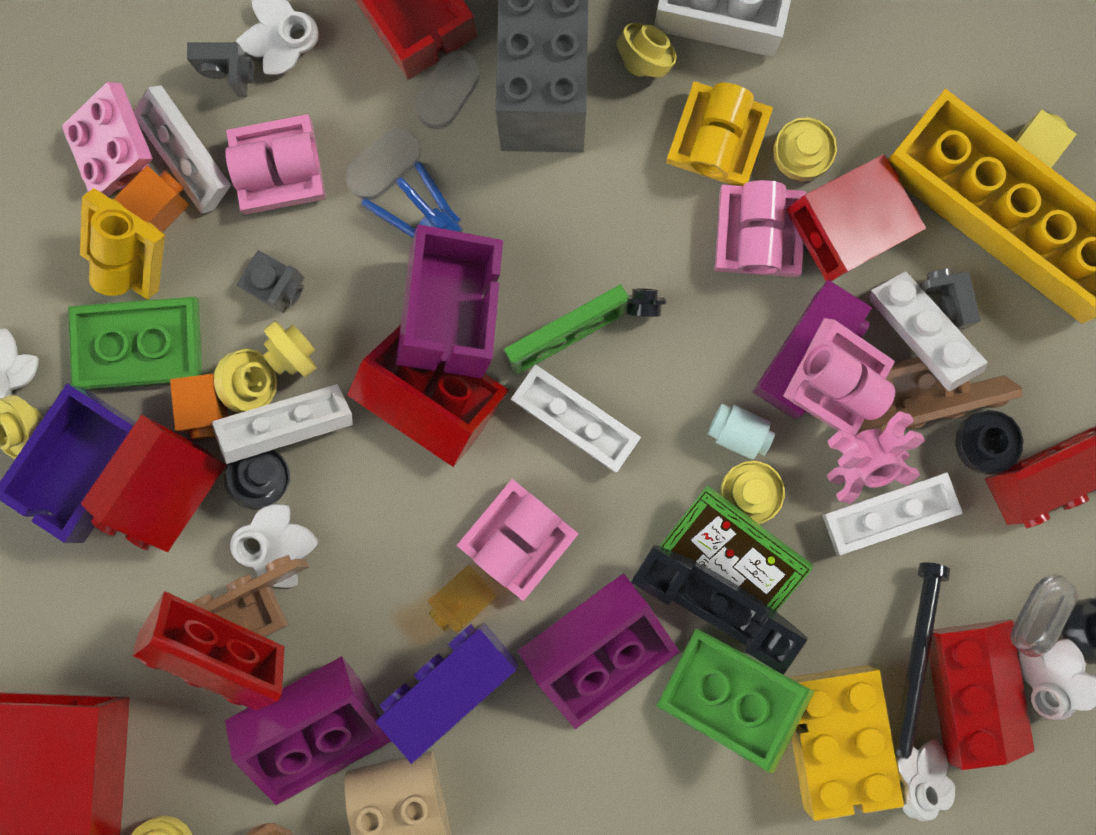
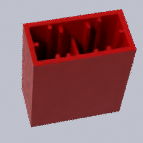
(62, 763)

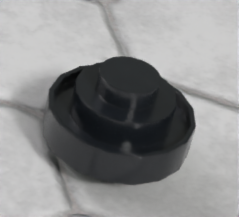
(989, 442)
(257, 480)
(1081, 628)

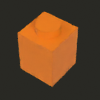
(153, 198)
(196, 406)

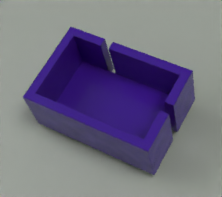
(64, 463)
(445, 691)

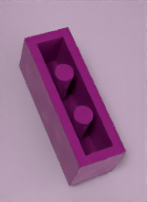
(828, 303)

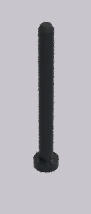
(909, 712)

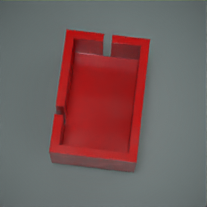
(419, 29)

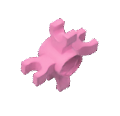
(874, 457)

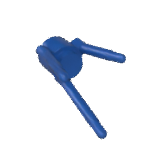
(434, 218)

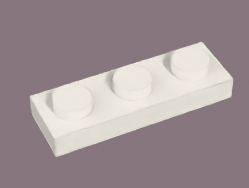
(181, 149)
(928, 331)
(575, 418)
(282, 423)
(892, 514)

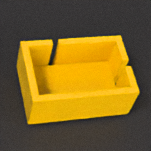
(846, 745)

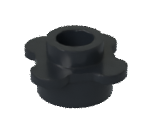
(645, 303)

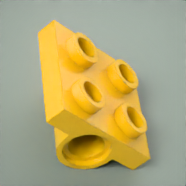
(720, 133)
(119, 248)

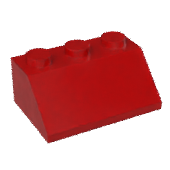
(428, 406)
(1047, 481)
(211, 653)
(980, 695)

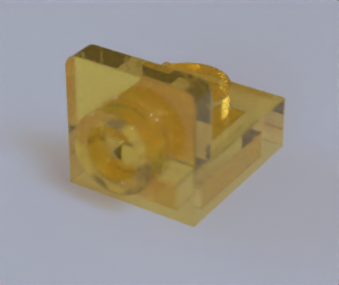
(460, 600)

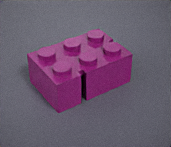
(444, 304)

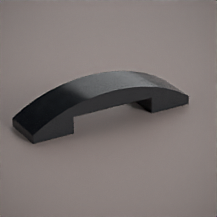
(721, 604)

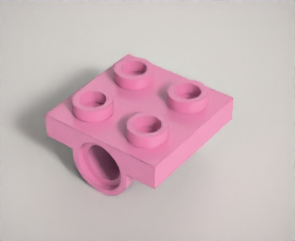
(107, 140)
(275, 164)
(757, 231)
(842, 379)
(517, 540)

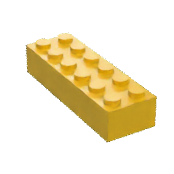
(1003, 201)

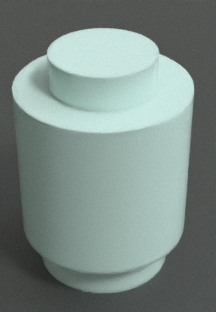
(741, 431)

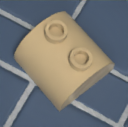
(396, 798)

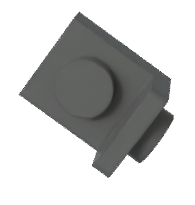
(222, 58)
(272, 282)
(958, 296)

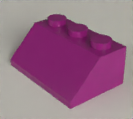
(598, 651)
(308, 733)

